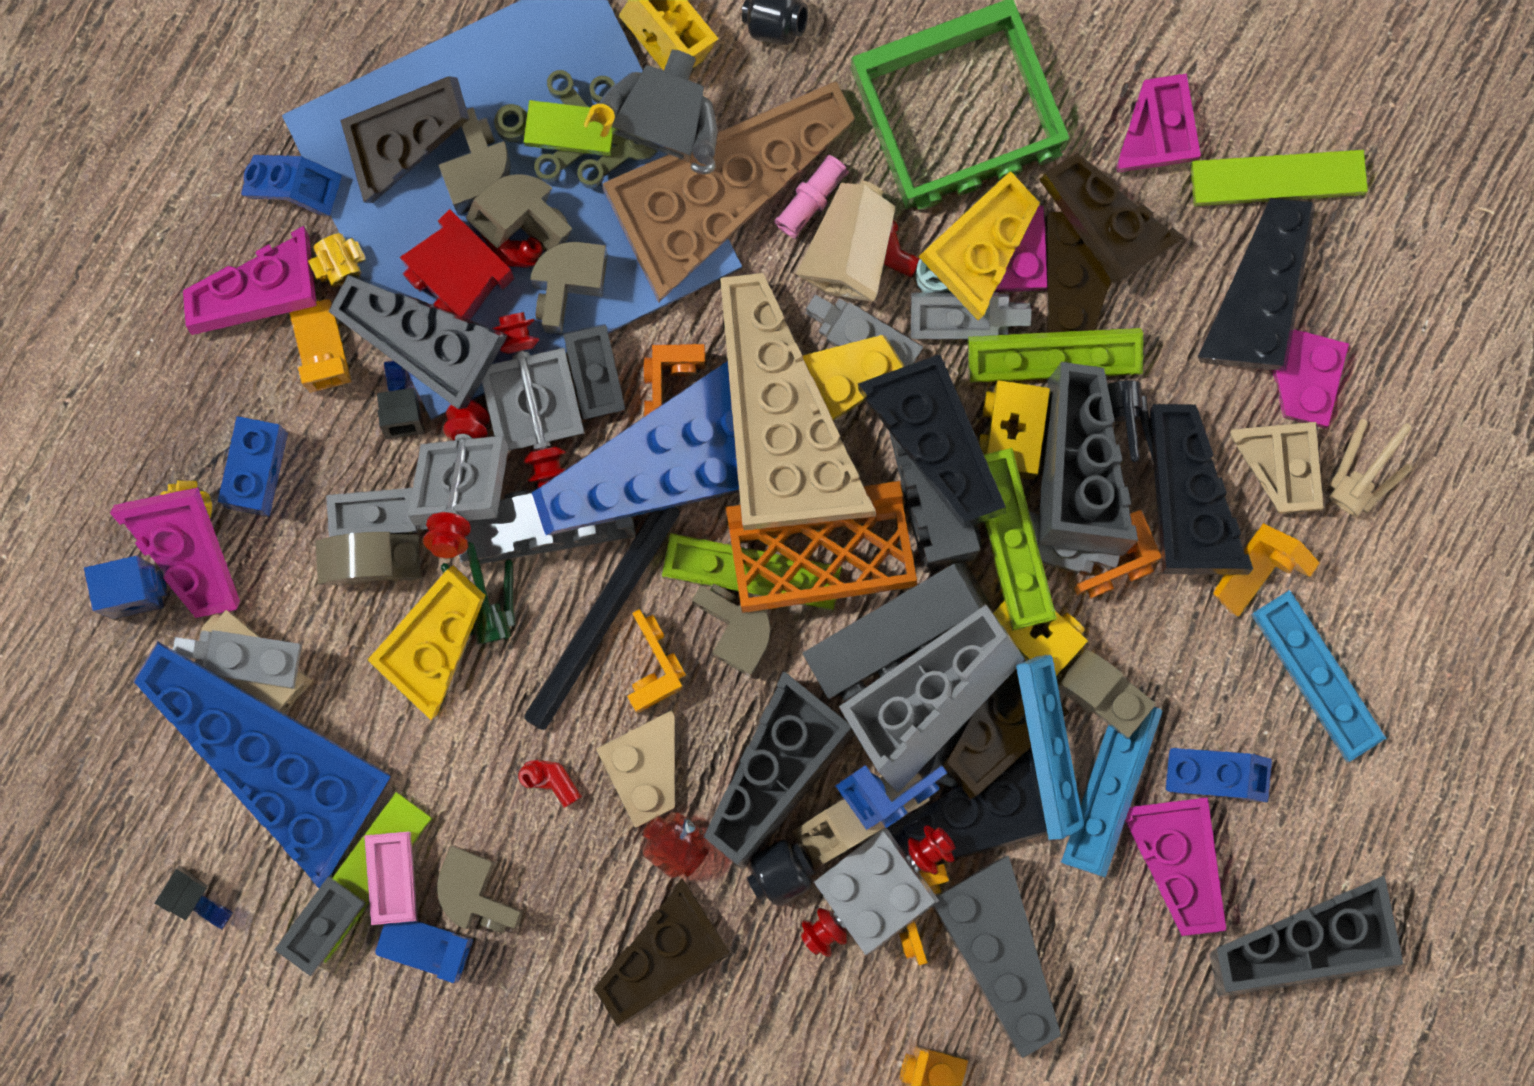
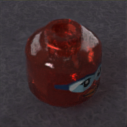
(674, 845)

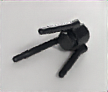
(1128, 406)

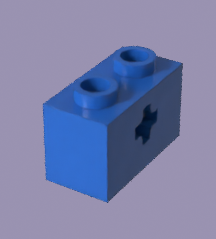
(253, 466)
(125, 587)

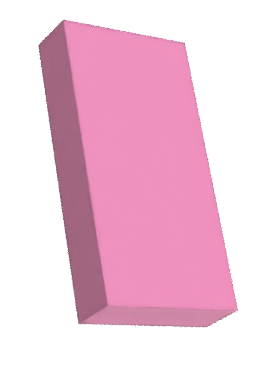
(391, 878)

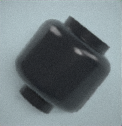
(775, 20)
(781, 872)

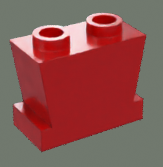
(455, 267)

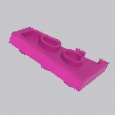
(261, 288)
(184, 546)
(1183, 861)

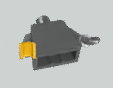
(662, 112)

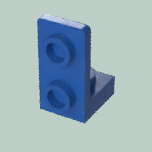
(292, 180)
(1219, 774)
(869, 801)
(425, 948)

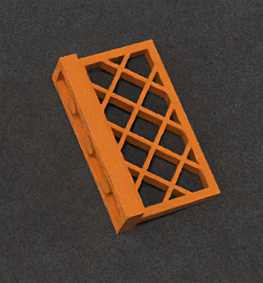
(888, 504)

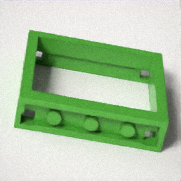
(940, 39)

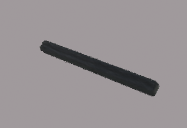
(600, 617)

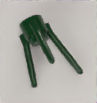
(491, 623)

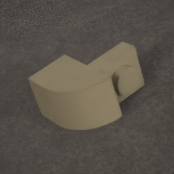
(474, 172)
(515, 204)
(565, 270)
(367, 557)
(746, 635)
(1104, 690)
(462, 890)

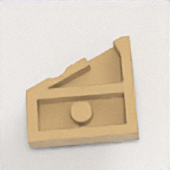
(1284, 464)
(644, 768)

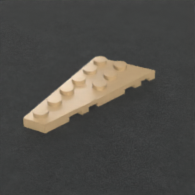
(784, 436)

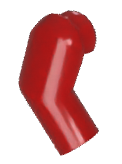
(518, 253)
(897, 258)
(549, 776)

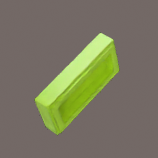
(562, 128)

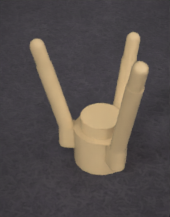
(1354, 492)

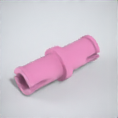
(811, 196)

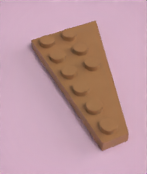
(685, 216)

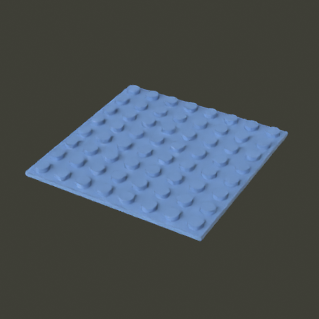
(497, 64)

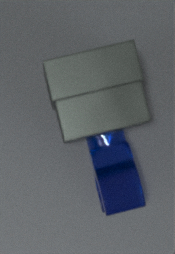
(399, 407)
(185, 894)

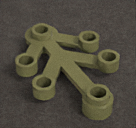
(620, 153)

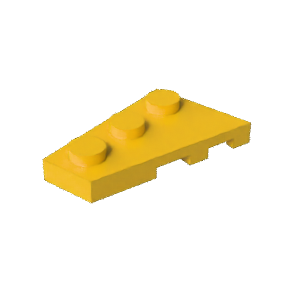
(979, 245)
(844, 366)
(429, 641)

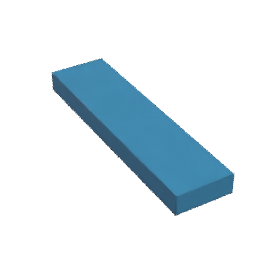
(1318, 676)
(1050, 746)
(1110, 796)

